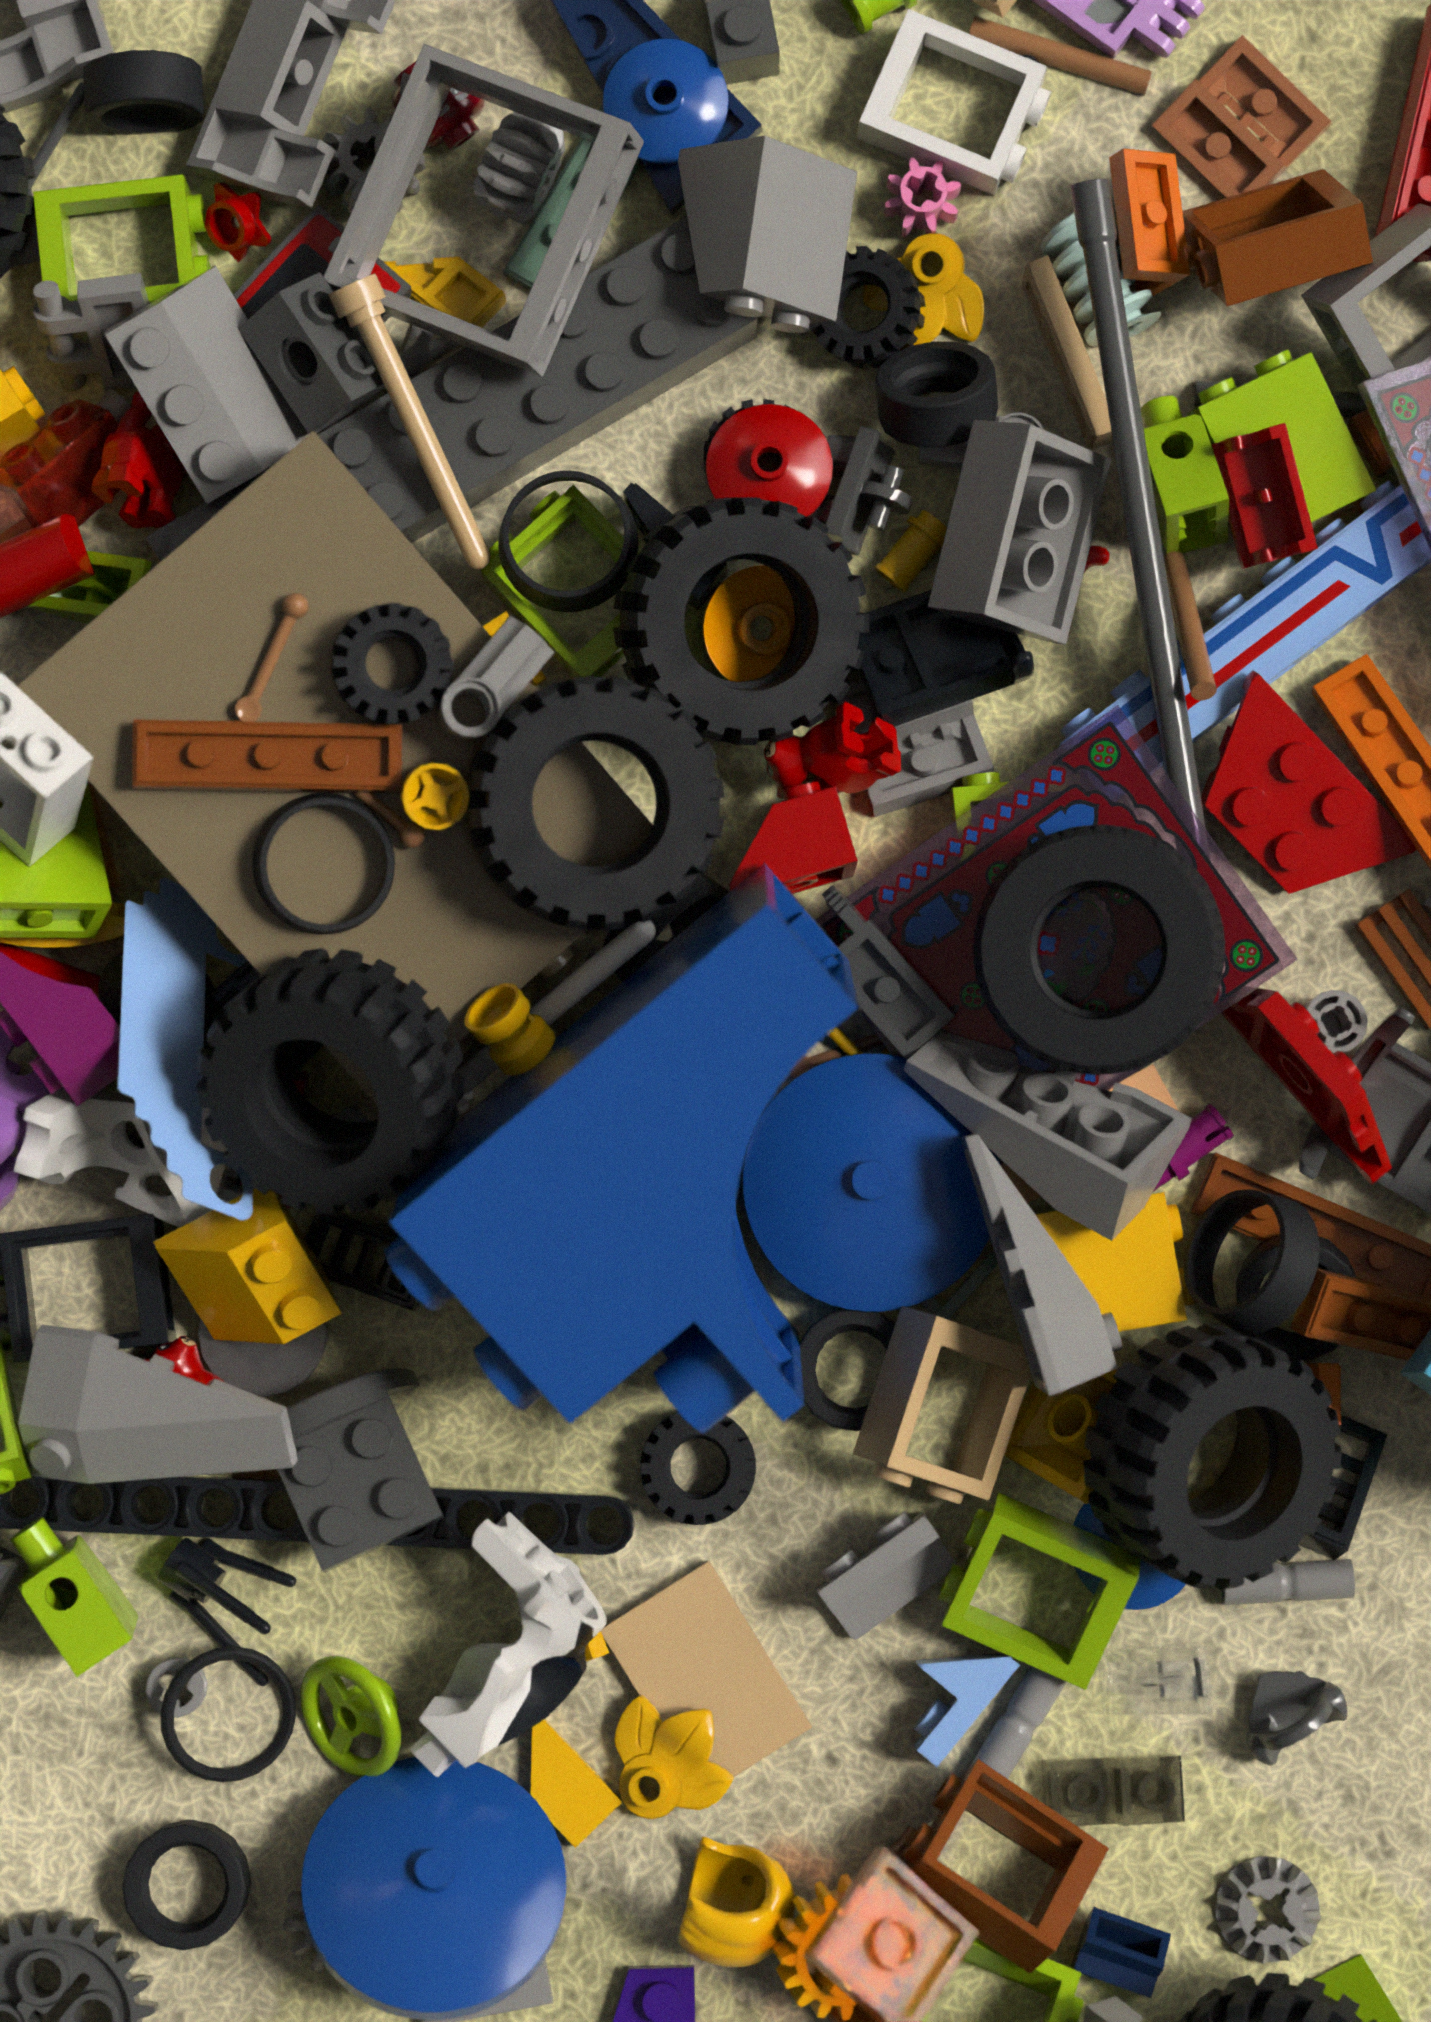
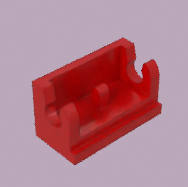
(1264, 496)

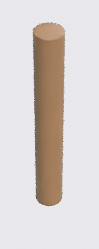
(1063, 56)
(1189, 628)

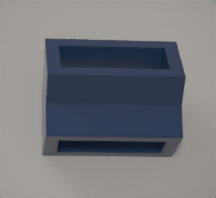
(1121, 1952)

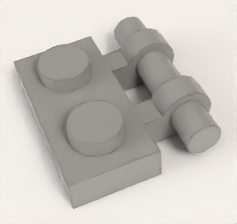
(98, 307)

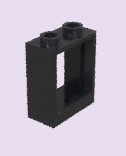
(150, 1276)

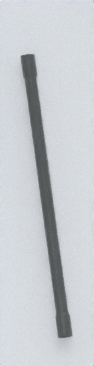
(1097, 238)

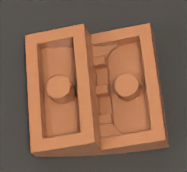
(1220, 143)

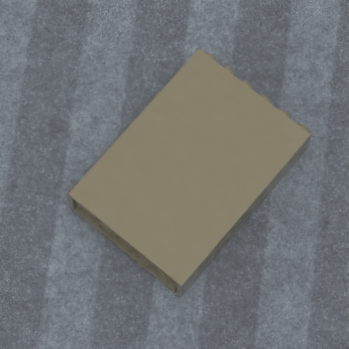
(191, 647)

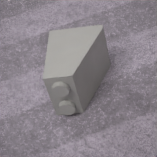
(768, 228)

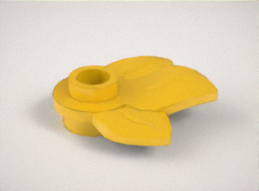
(949, 297)
(671, 1753)

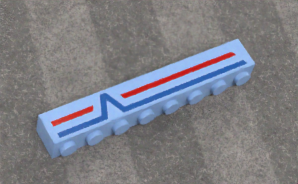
(1290, 616)

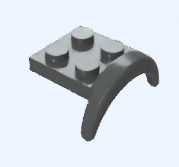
(1400, 1100)
(356, 1468)

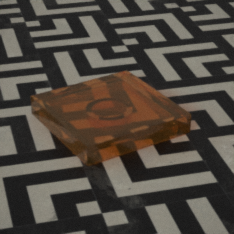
(891, 1941)

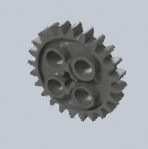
(73, 1954)

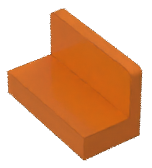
(1149, 218)

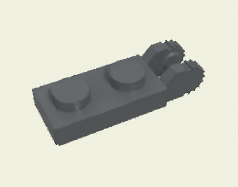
(887, 983)

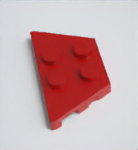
(1294, 798)
(1317, 1078)

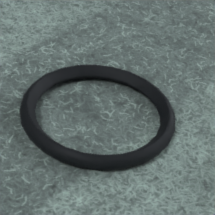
(183, 1676)

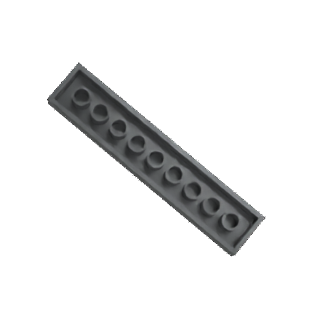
(624, 344)

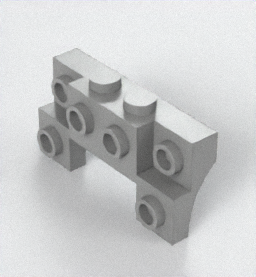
(52, 49)
(270, 93)

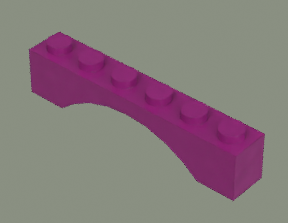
(64, 1026)

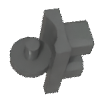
(865, 491)

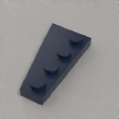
(609, 30)

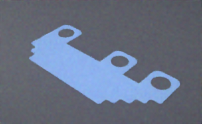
(165, 1032)

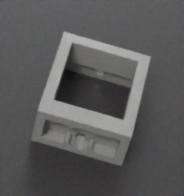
(1336, 300)

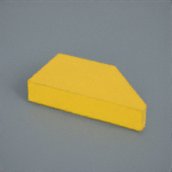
(452, 288)
(567, 1785)

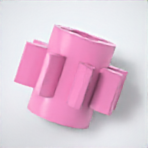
(932, 210)

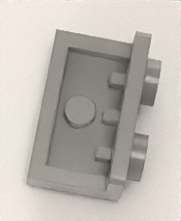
(887, 1576)

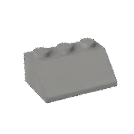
(206, 384)
(1019, 530)

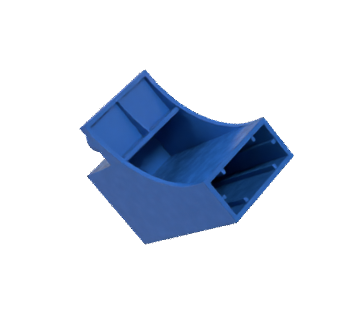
(600, 1188)

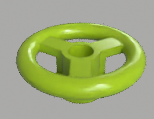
(363, 1707)

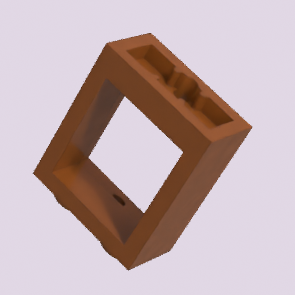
(1276, 237)
(1033, 1826)

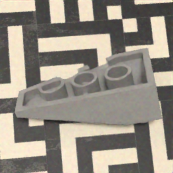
(1071, 1142)
(1052, 1308)
(119, 1418)

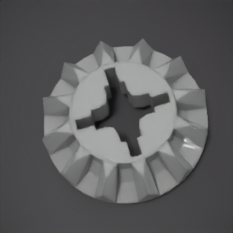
(1264, 1878)

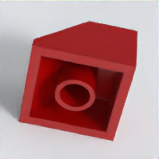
(802, 841)

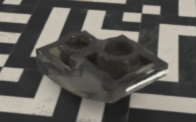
(1115, 1789)

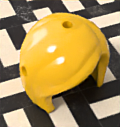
(734, 1905)

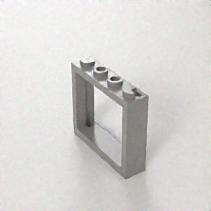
(575, 240)

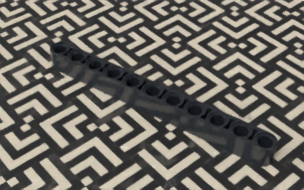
(251, 1520)

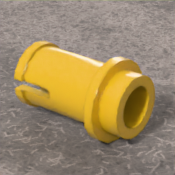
(912, 550)

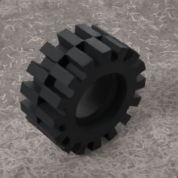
(900, 319)
(421, 634)

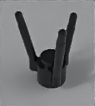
(195, 1575)

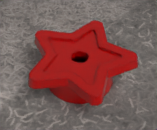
(221, 224)

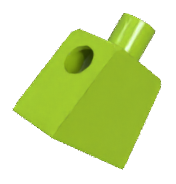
(1185, 478)
(80, 1621)

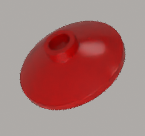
(763, 428)

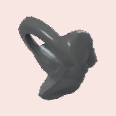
(1288, 1710)

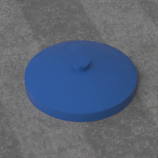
(863, 1187)
(433, 1889)

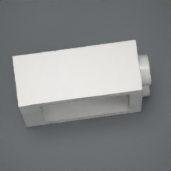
(884, 132)
(38, 778)

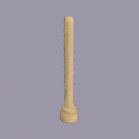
(362, 307)

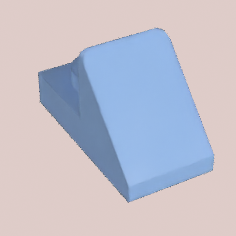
(974, 1683)

